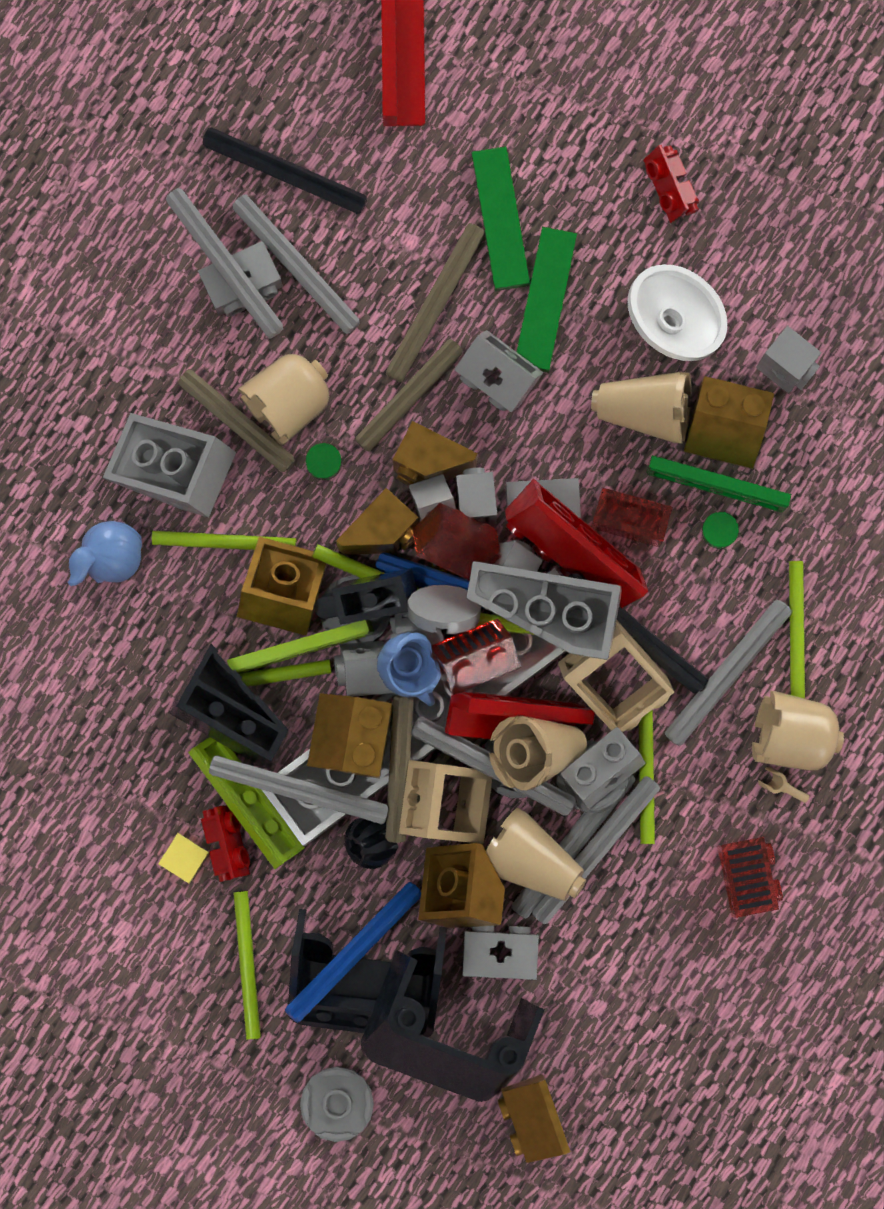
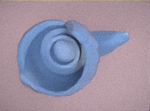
(107, 554)
(408, 667)

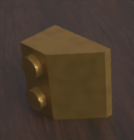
(728, 422)
(428, 455)
(380, 528)
(281, 586)
(350, 735)
(460, 887)
(534, 1120)

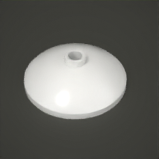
(677, 312)

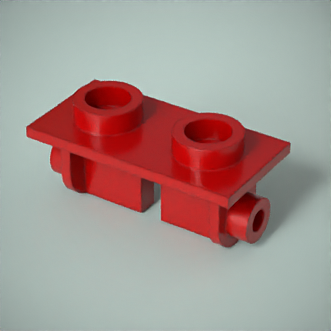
(664, 168)
(232, 857)

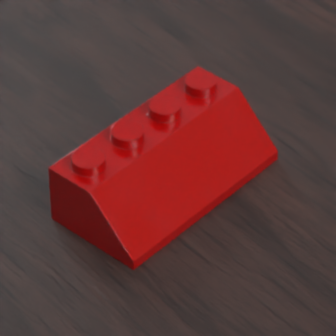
(572, 542)

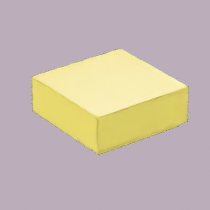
(183, 858)

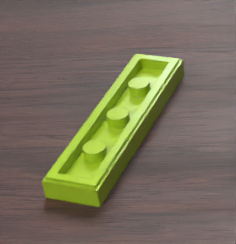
(301, 646)
(249, 807)

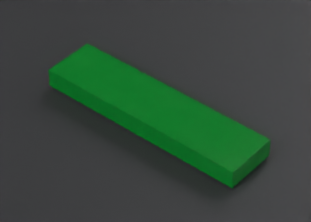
(500, 218)
(546, 296)
(718, 484)

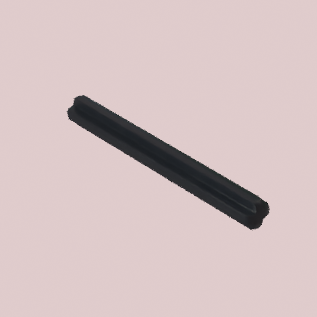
(284, 170)
(659, 650)

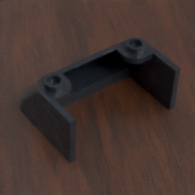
(354, 996)
(396, 1043)

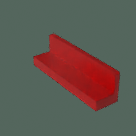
(403, 62)
(480, 713)

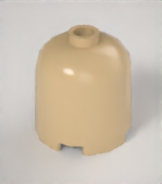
(287, 395)
(796, 733)

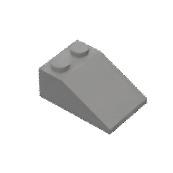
(170, 464)

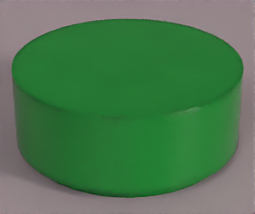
(323, 461)
(720, 530)

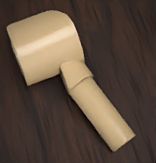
(779, 785)

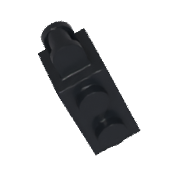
(368, 597)

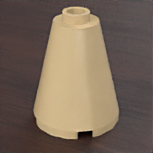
(647, 405)
(533, 750)
(534, 859)

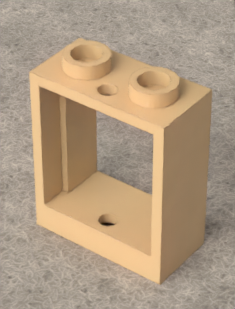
(631, 710)
(422, 817)

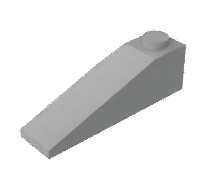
(557, 608)

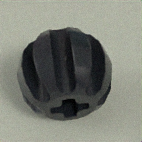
(368, 844)

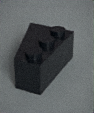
(227, 710)

